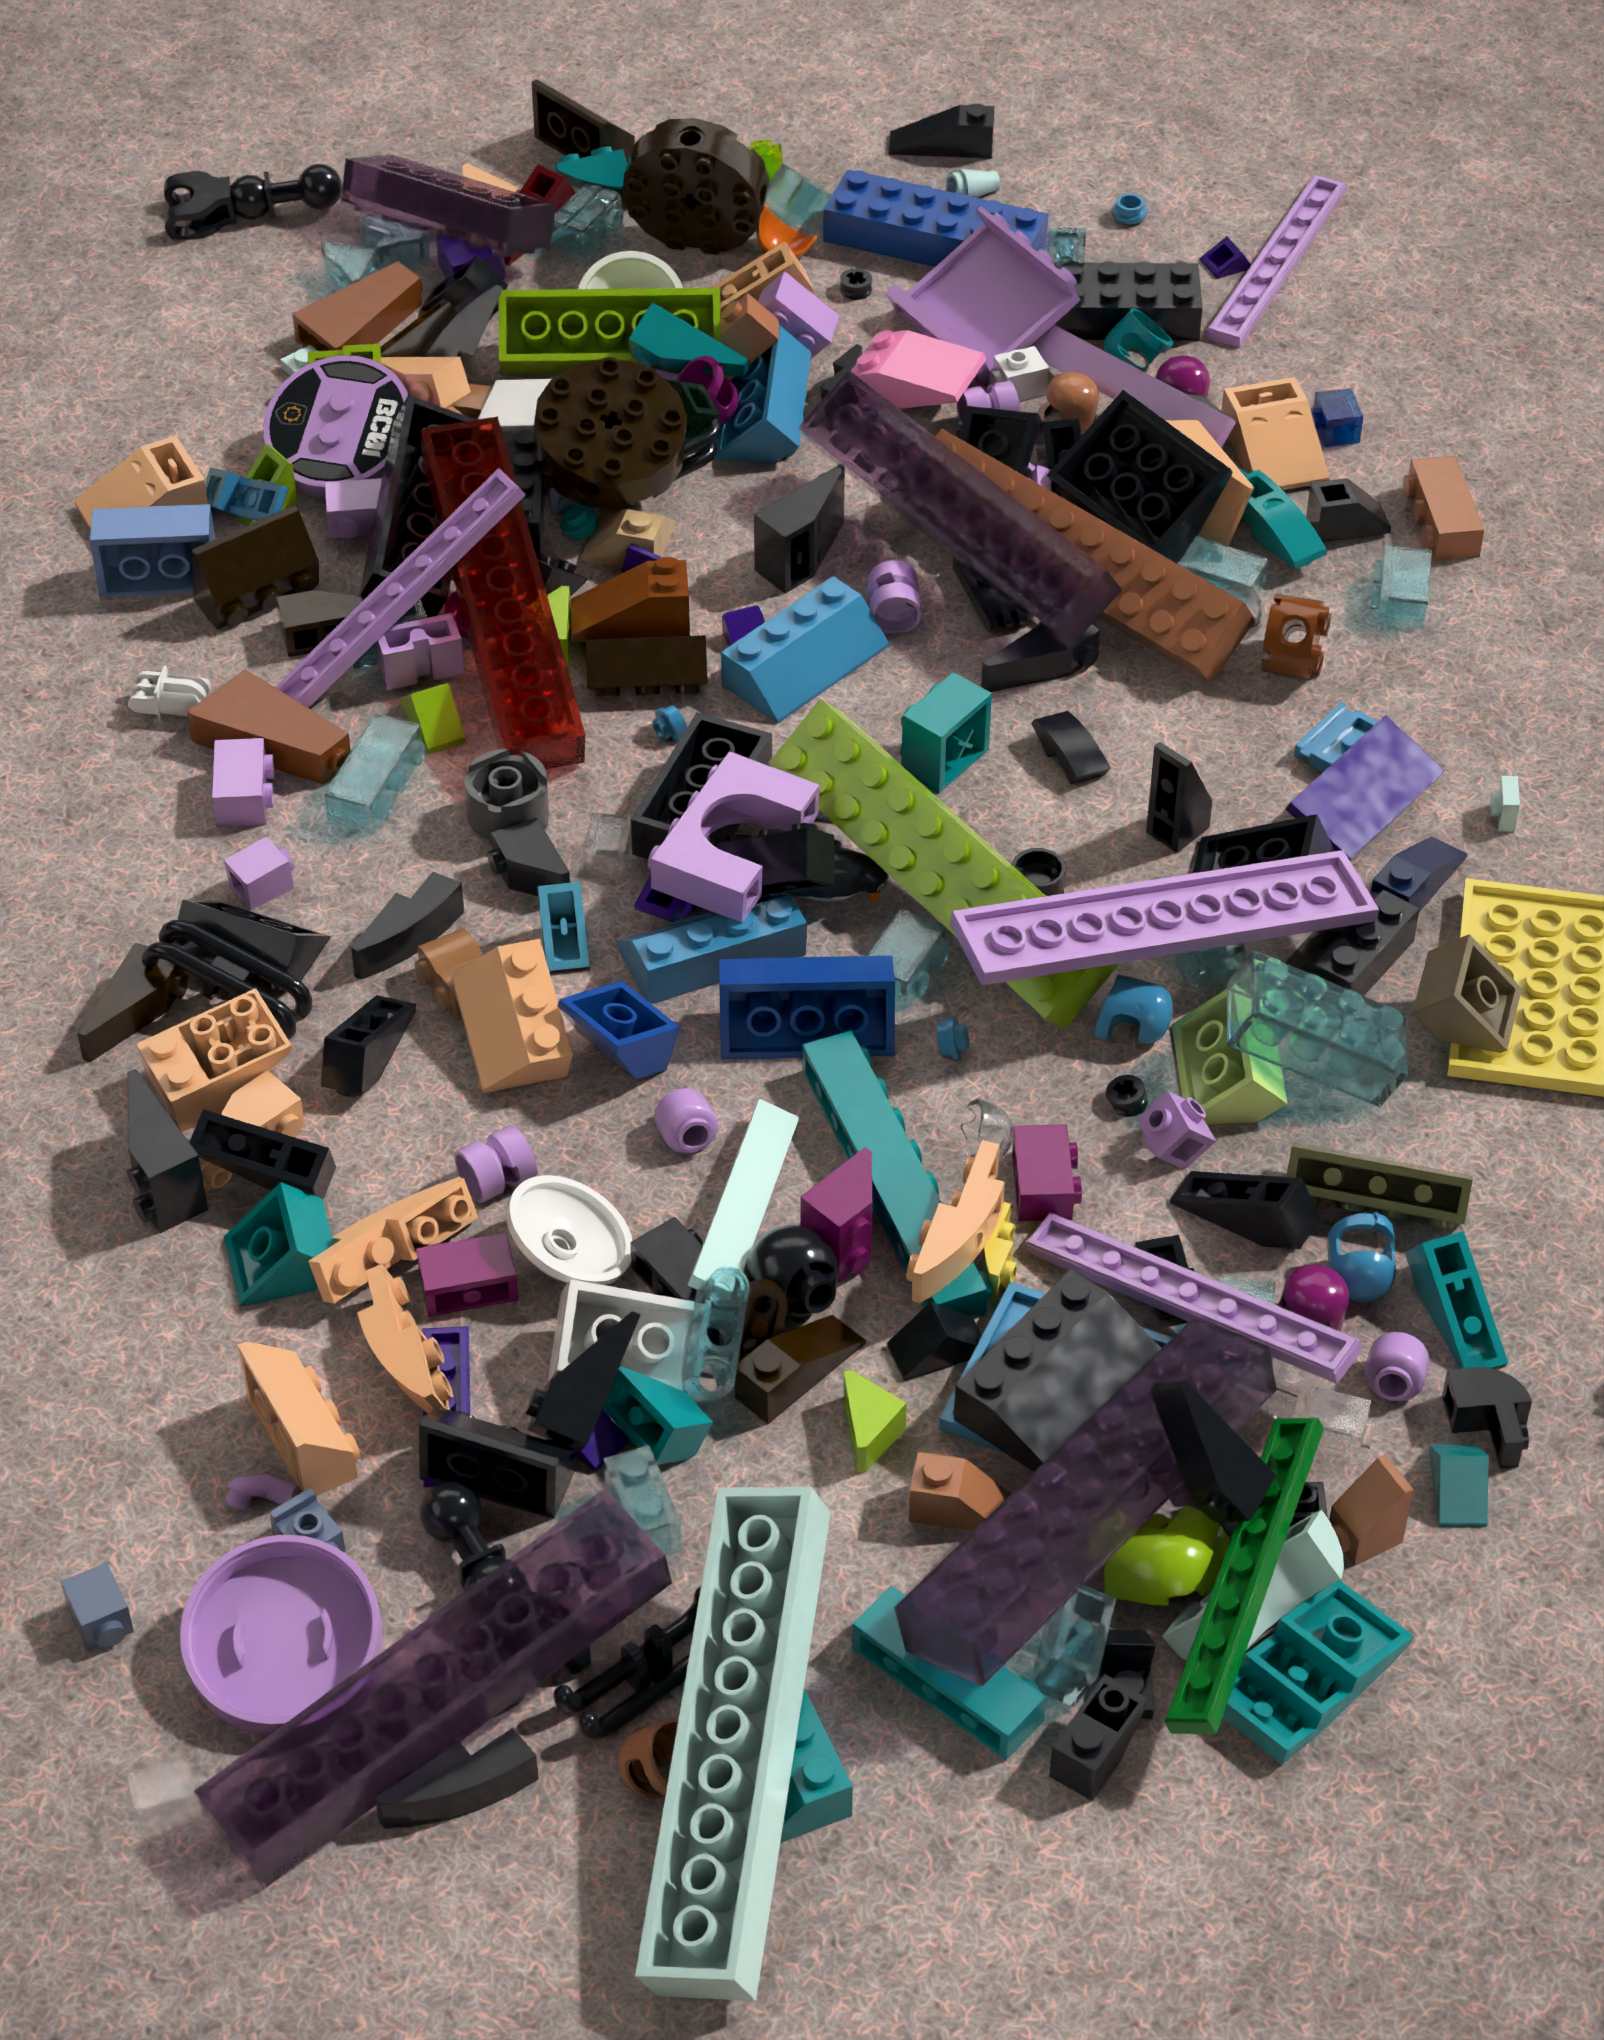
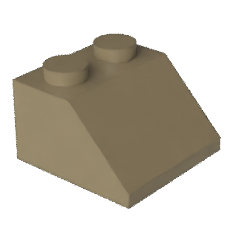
(1467, 996)

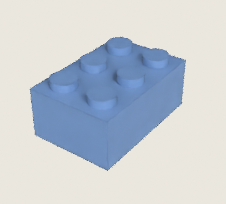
(148, 548)

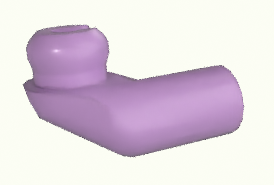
(259, 1485)

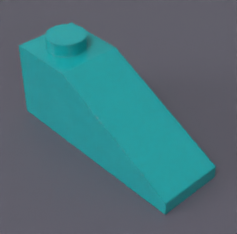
(673, 343)
(1456, 1300)

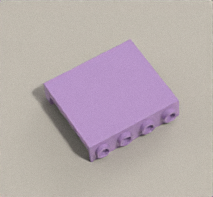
(989, 294)

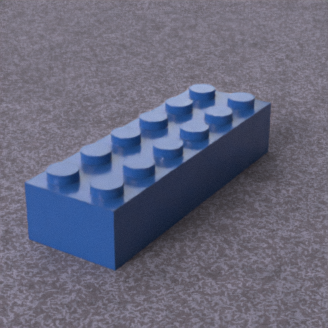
(914, 219)

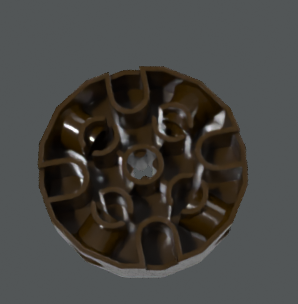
(695, 186)
(609, 433)

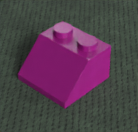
(842, 1212)

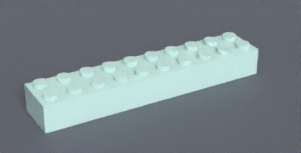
(734, 1745)

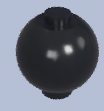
(799, 1264)

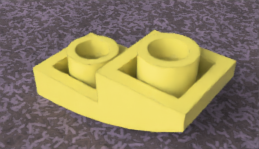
(998, 1254)

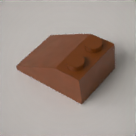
(635, 604)

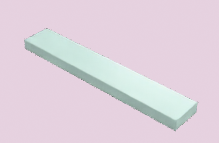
(745, 1194)

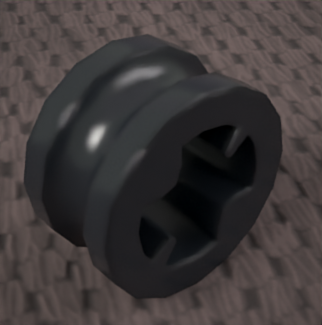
(856, 284)
(1130, 1106)

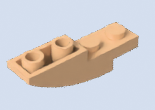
(959, 1230)
(392, 1236)
(401, 1345)

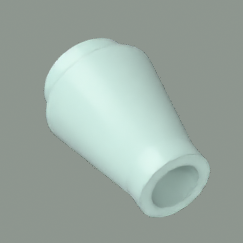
(972, 182)

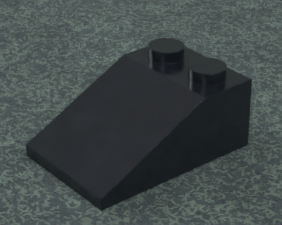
(1263, 844)
(162, 1160)

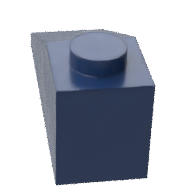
(1419, 871)

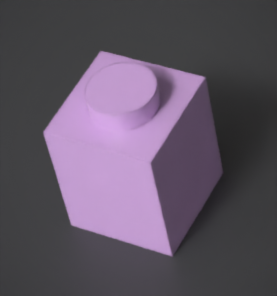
(260, 873)

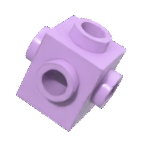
(1176, 1129)

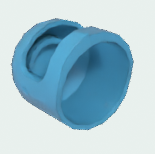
(1138, 1004)
(1366, 1273)

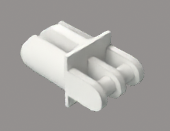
(167, 693)

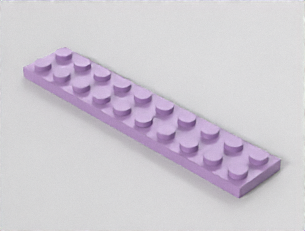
(1162, 917)

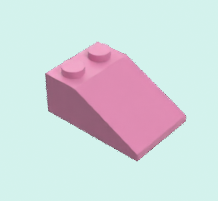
(917, 368)

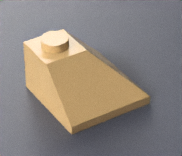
(622, 527)

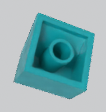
(274, 1244)

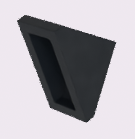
(934, 1341)

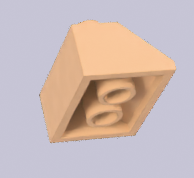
(512, 1017)
(298, 1418)

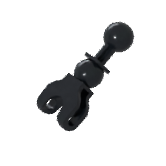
(216, 201)
(452, 1515)

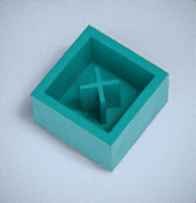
(946, 731)

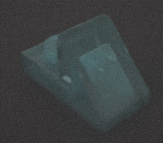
(394, 242)

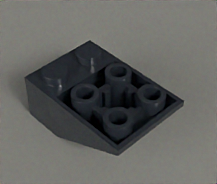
(799, 530)

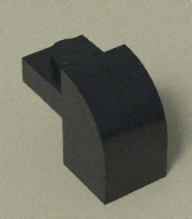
(1493, 1402)

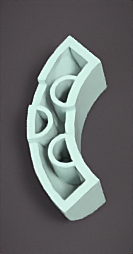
(1306, 1565)

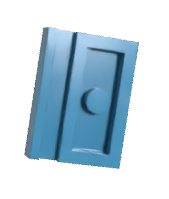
(1333, 736)

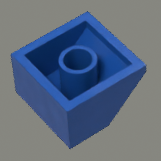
(623, 1027)

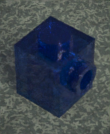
(1337, 417)

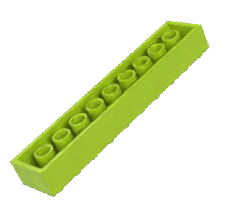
(919, 841)

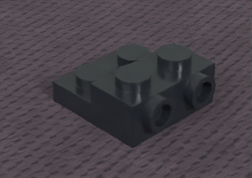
(1001, 434)

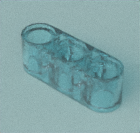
(729, 1320)

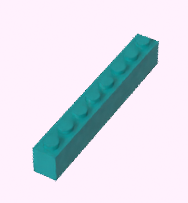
(901, 1188)

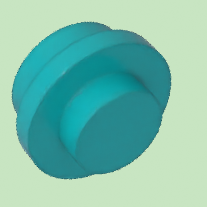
(579, 522)

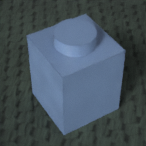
(97, 1607)

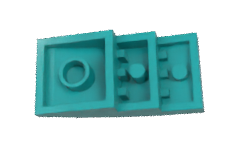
(1312, 1669)

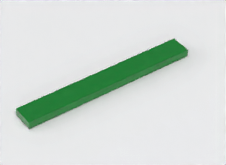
(1243, 1583)

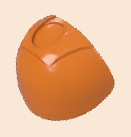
(773, 231)

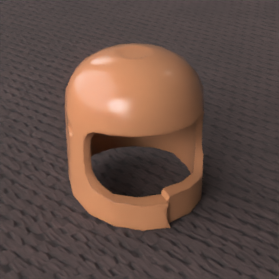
(1073, 396)
(638, 1753)

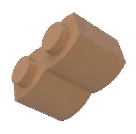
(441, 959)

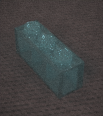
(374, 774)

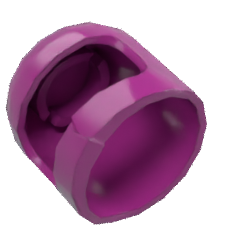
(720, 389)
(1317, 1295)

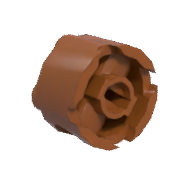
(1293, 615)

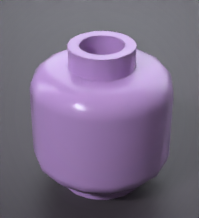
(686, 1121)
(1396, 1366)

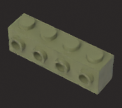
(1382, 1184)

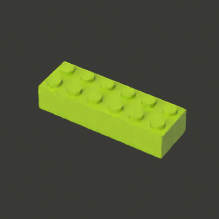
(573, 326)

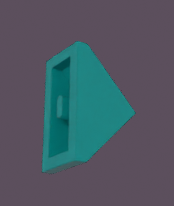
(1460, 1484)

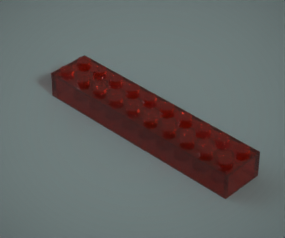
(505, 603)

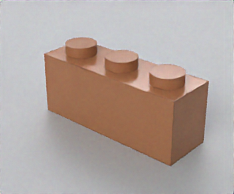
(1444, 508)

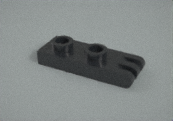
(987, 601)

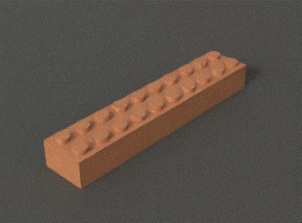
(1158, 600)

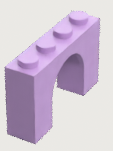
(734, 794)

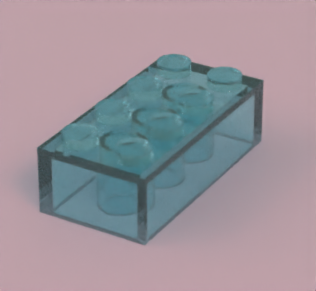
(1316, 1029)

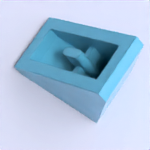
(563, 926)

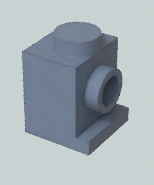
(307, 1518)

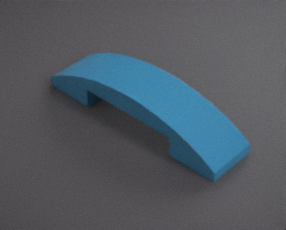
(243, 495)

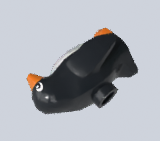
(852, 874)

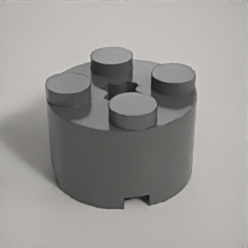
(505, 791)

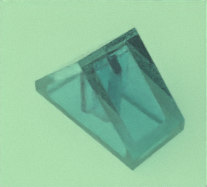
(348, 262)

